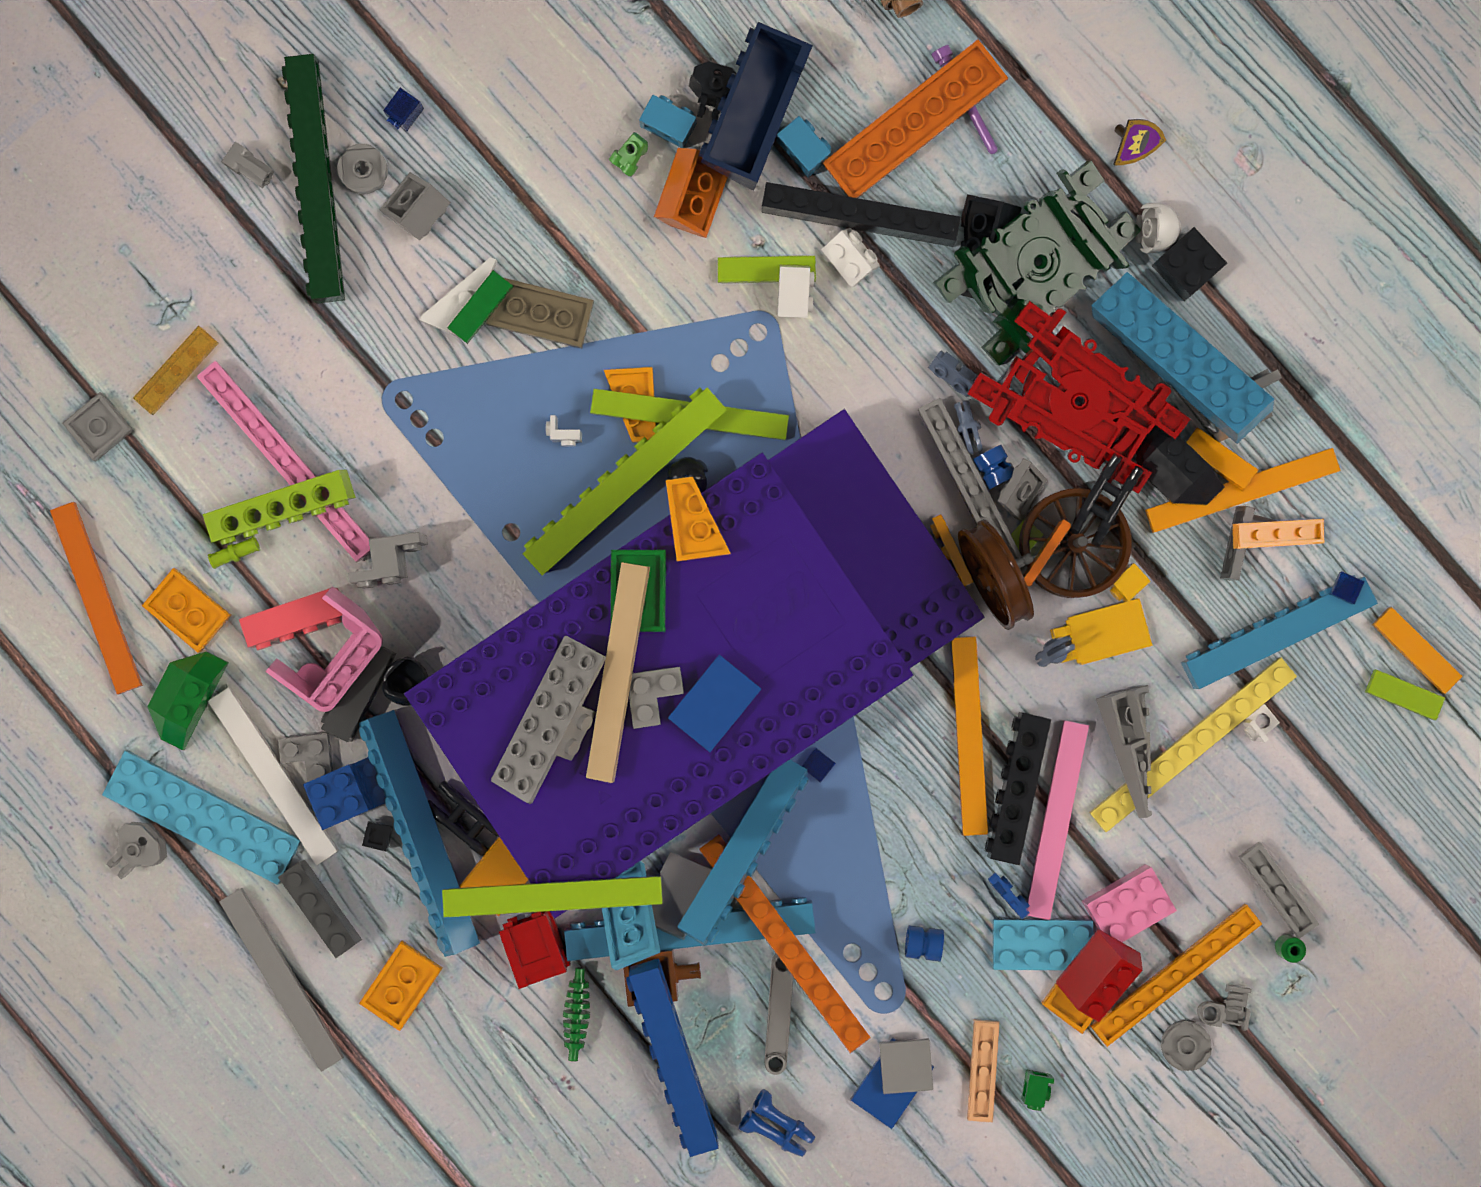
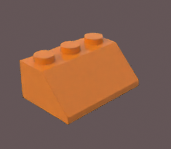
(690, 194)

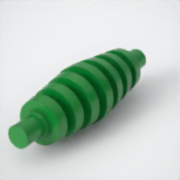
(576, 1013)

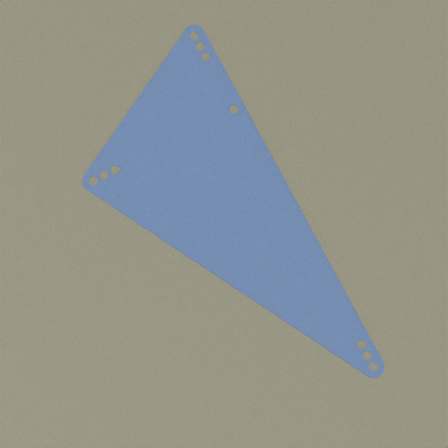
(511, 472)

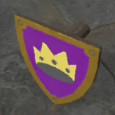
(1138, 140)

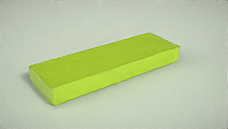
(1405, 695)

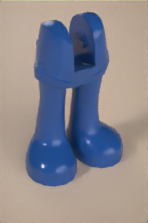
(753, 1123)

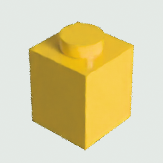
(1129, 583)

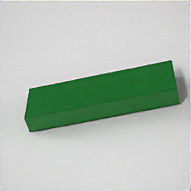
(480, 307)

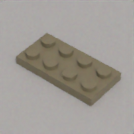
(543, 314)

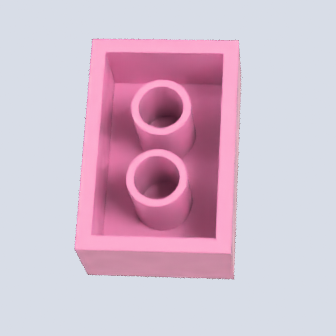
(1129, 904)

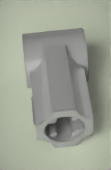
(243, 162)

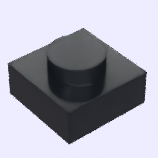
(377, 836)

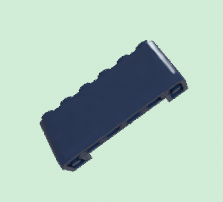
(755, 104)

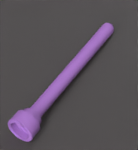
(943, 56)

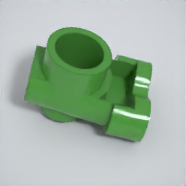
(626, 158)

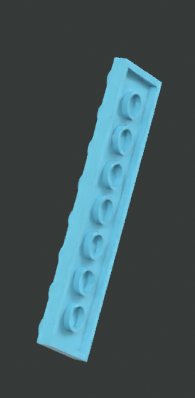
(201, 817)

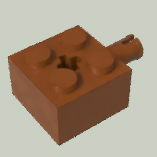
(671, 971)

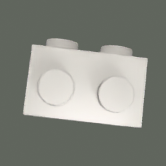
(851, 256)

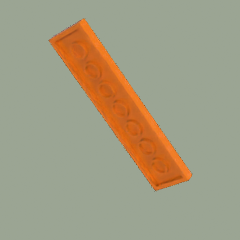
(915, 120)

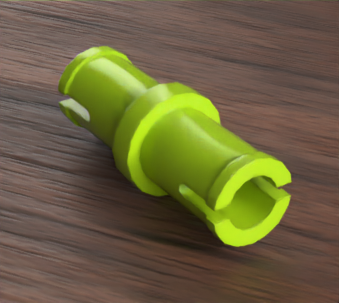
(234, 552)

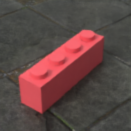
(288, 619)

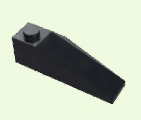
(979, 221)

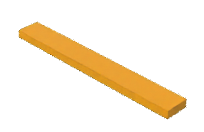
(1261, 485)
(969, 736)
(1176, 974)

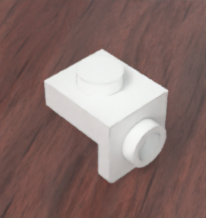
(567, 437)

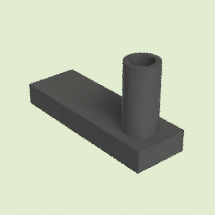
(1234, 557)

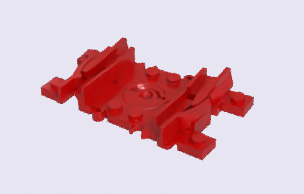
(1110, 407)

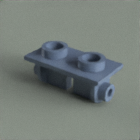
(945, 367)

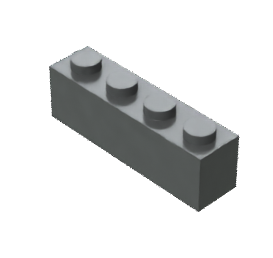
(352, 707)
(320, 908)

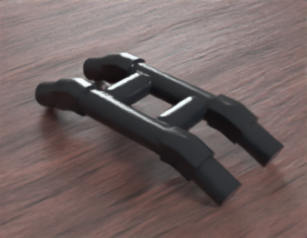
(1107, 515)
(451, 821)

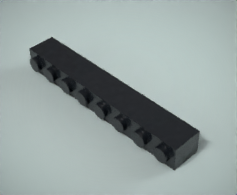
(860, 214)

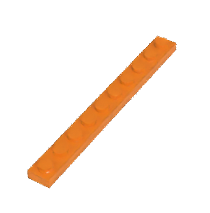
(794, 957)

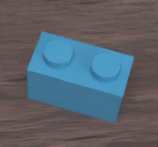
(668, 120)
(804, 145)

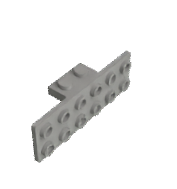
(552, 721)

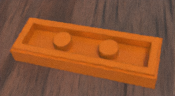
(1046, 552)

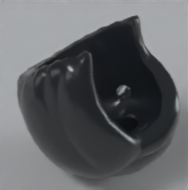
(690, 467)
(402, 677)

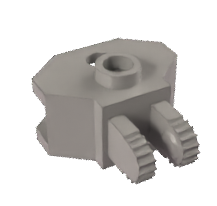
(136, 849)

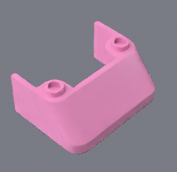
(326, 687)

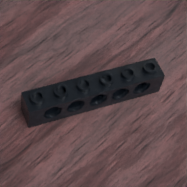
(1012, 851)

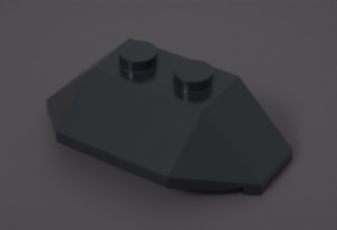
(1177, 469)

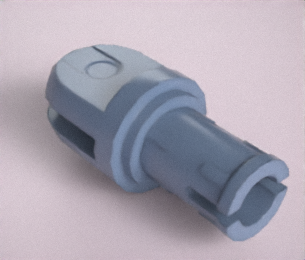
(968, 425)
(1054, 651)

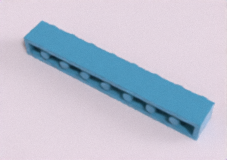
(1272, 635)
(742, 851)

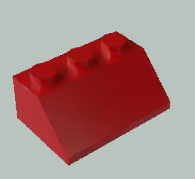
(1100, 974)

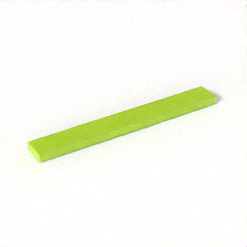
(659, 409)
(552, 896)

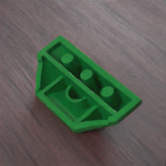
(184, 696)

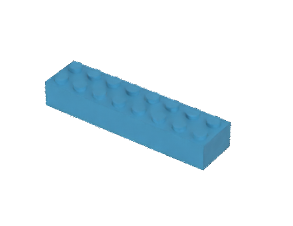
(1182, 358)

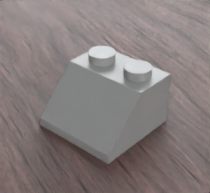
(415, 206)

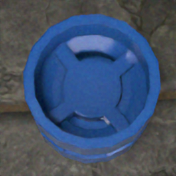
(994, 466)
(924, 943)

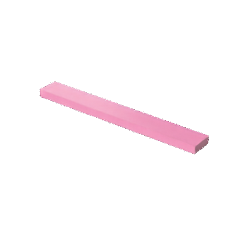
(1056, 819)

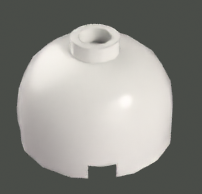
(1158, 228)

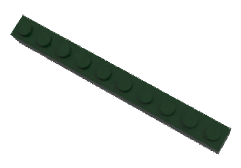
(314, 179)

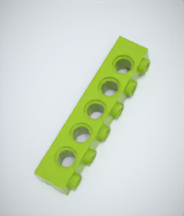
(220, 520)

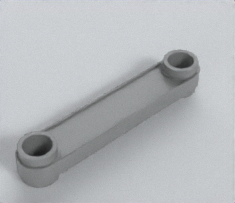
(778, 1016)

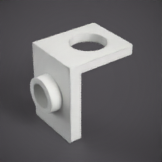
(1252, 729)

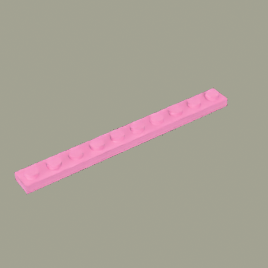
(281, 455)

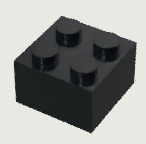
(1189, 264)

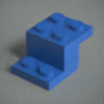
(345, 793)

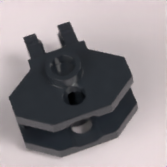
(710, 86)

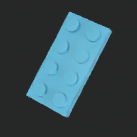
(630, 929)
(1038, 943)

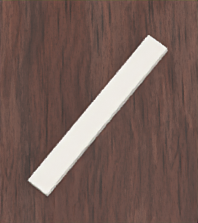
(273, 775)

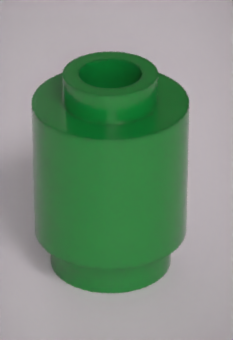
(1285, 943)

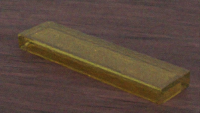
(175, 370)

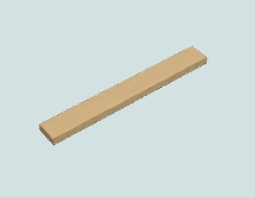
(617, 672)

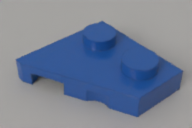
(1003, 887)

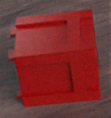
(534, 948)

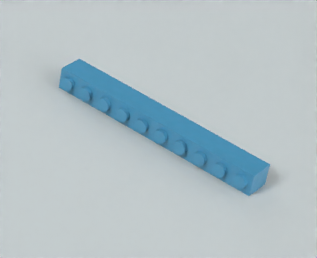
(416, 828)
(591, 940)

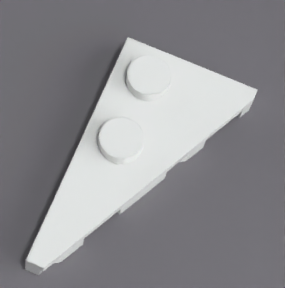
(449, 306)

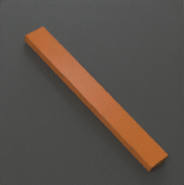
(96, 598)

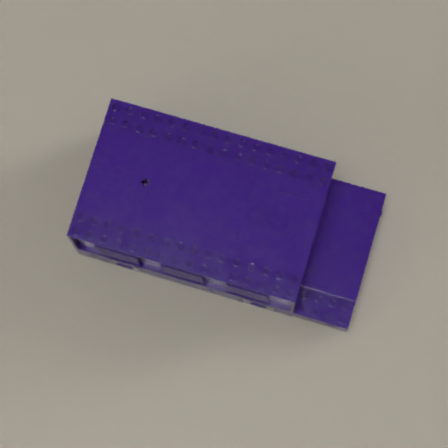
(816, 605)

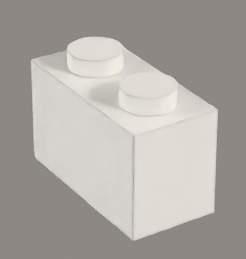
(794, 291)

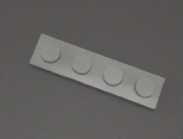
(1278, 890)

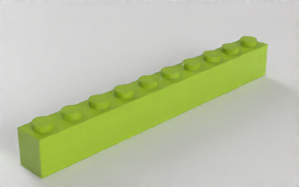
(624, 481)

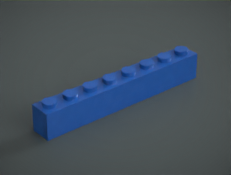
(673, 1056)

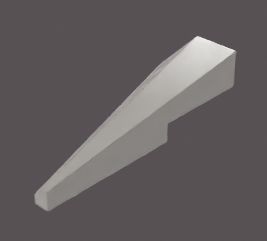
(1126, 724)

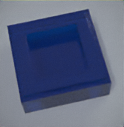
(1347, 588)
(818, 764)

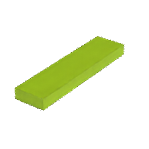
(758, 268)

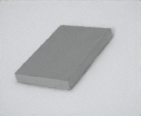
(680, 885)

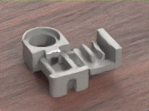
(1232, 1012)

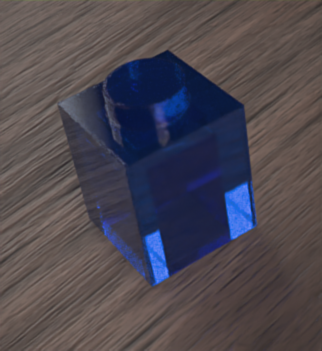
(403, 110)

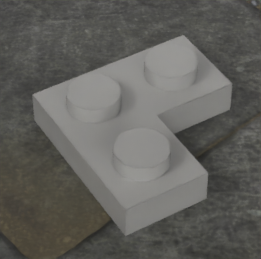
(646, 689)
(310, 748)

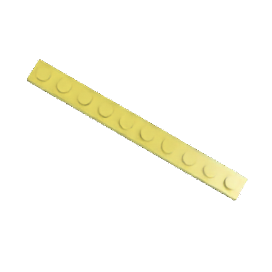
(1198, 740)

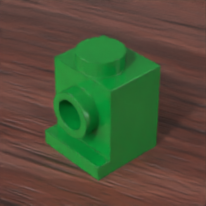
(1036, 1089)

